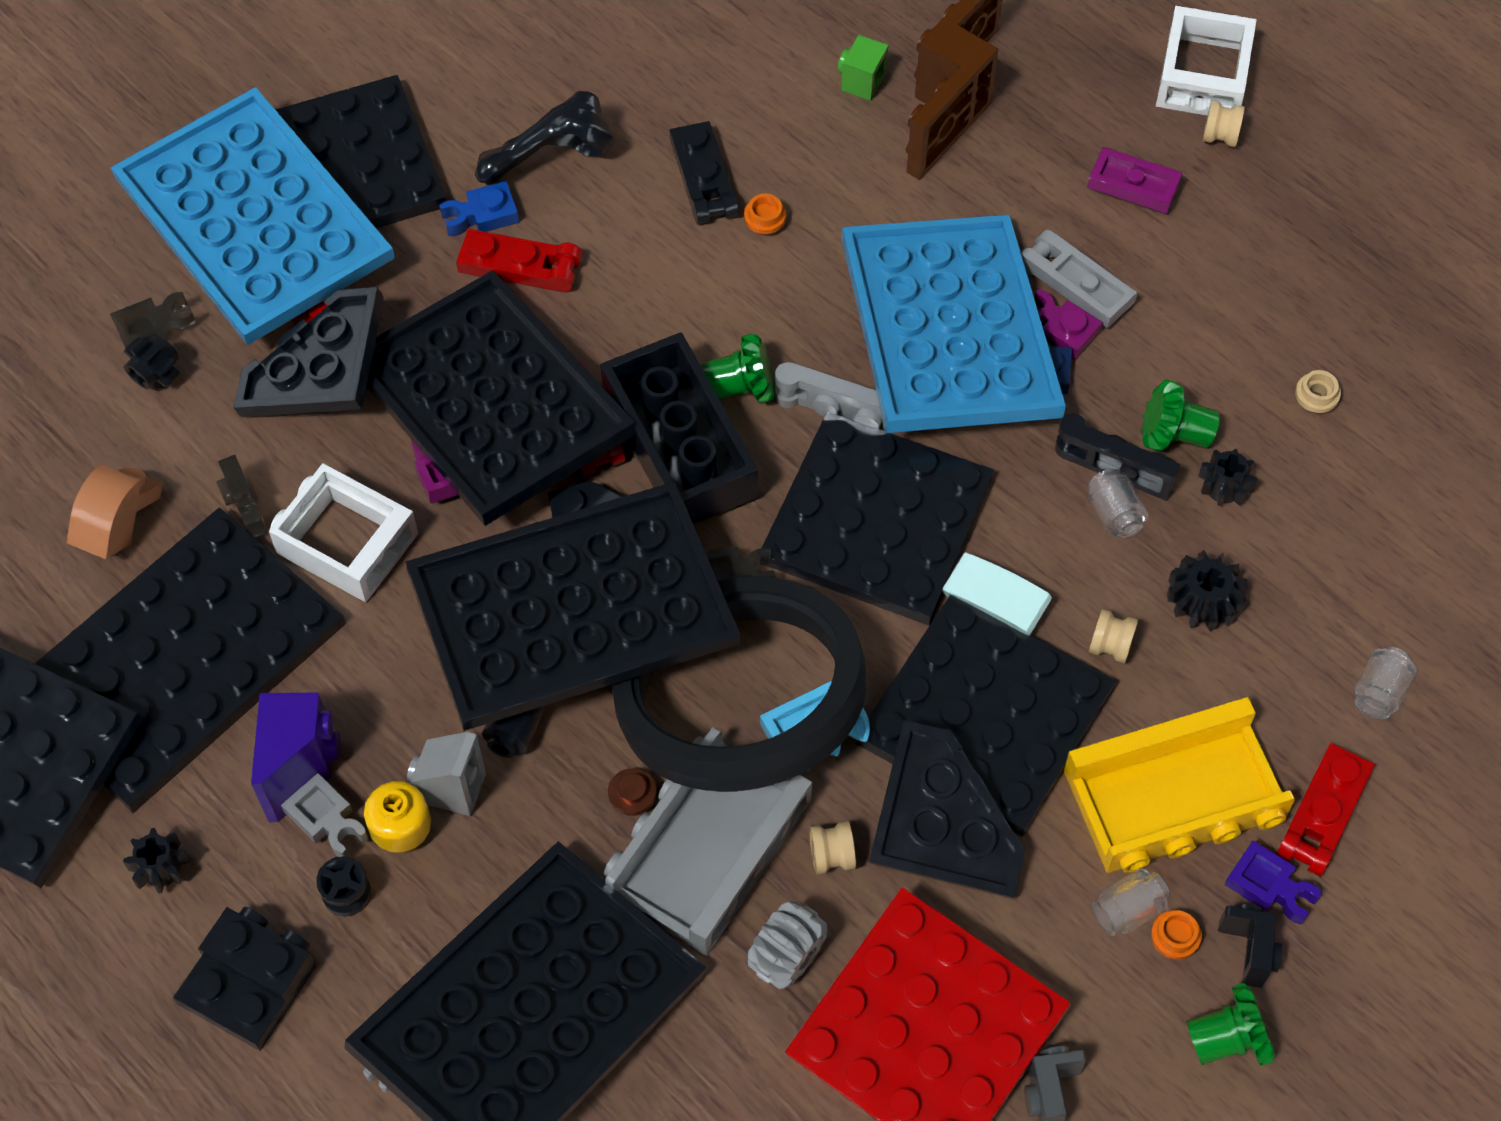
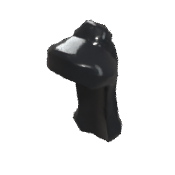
(570, 124)

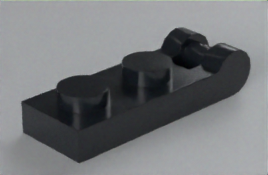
(703, 172)
(1100, 452)

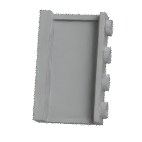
(704, 852)

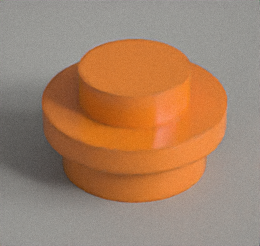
(765, 214)
(1176, 935)

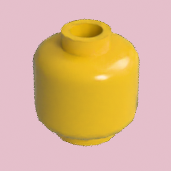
(397, 816)

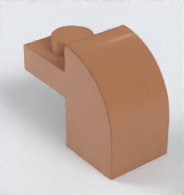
(107, 509)

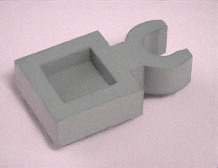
(322, 812)

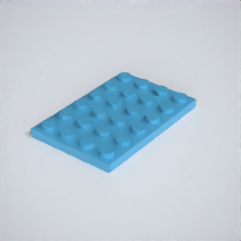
(252, 215)
(950, 324)

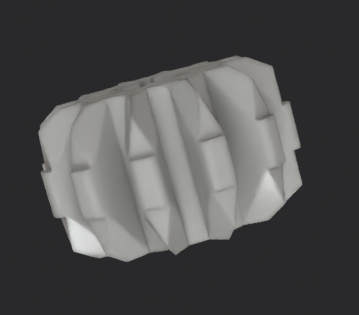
(787, 944)

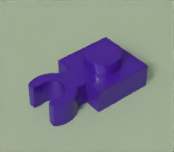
(1265, 879)

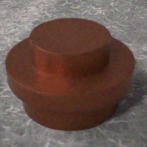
(632, 791)

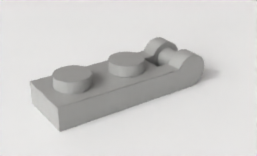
(1078, 278)
(827, 394)

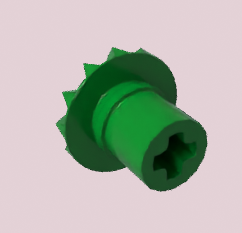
(743, 371)
(1176, 419)
(1232, 1030)

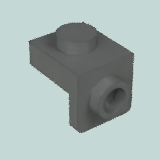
(1044, 1094)

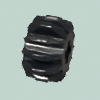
(1189, 591)

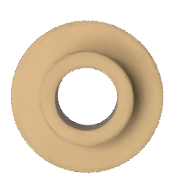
(1320, 382)

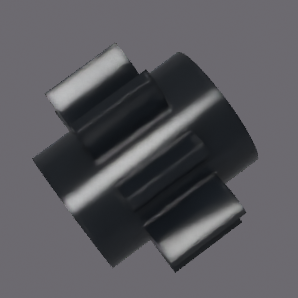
(151, 362)
(1227, 477)
(155, 849)

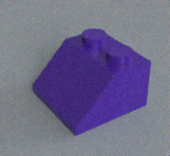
(290, 747)

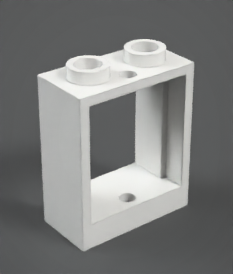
(1180, 87)
(378, 555)

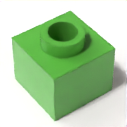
(863, 67)

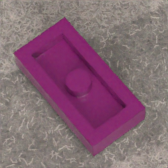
(1134, 180)

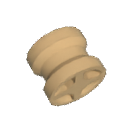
(1223, 123)
(1113, 636)
(832, 847)

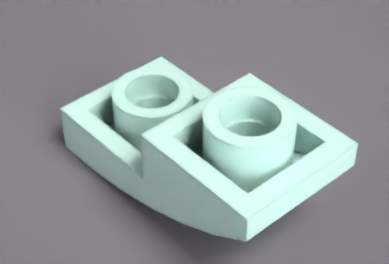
(997, 593)

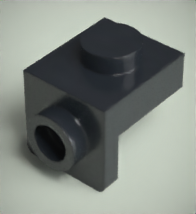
(1259, 928)

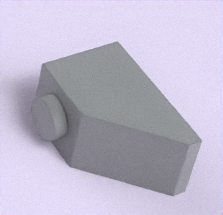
(449, 772)

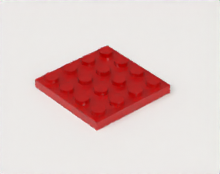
(927, 1021)

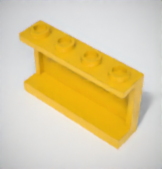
(1176, 787)

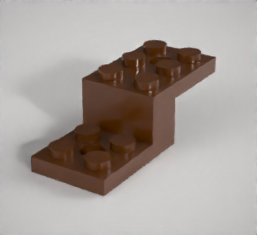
(952, 80)

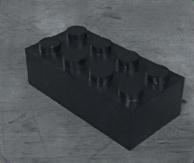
(681, 427)

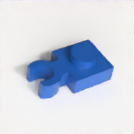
(485, 207)

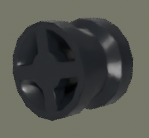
(339, 875)

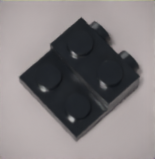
(246, 976)

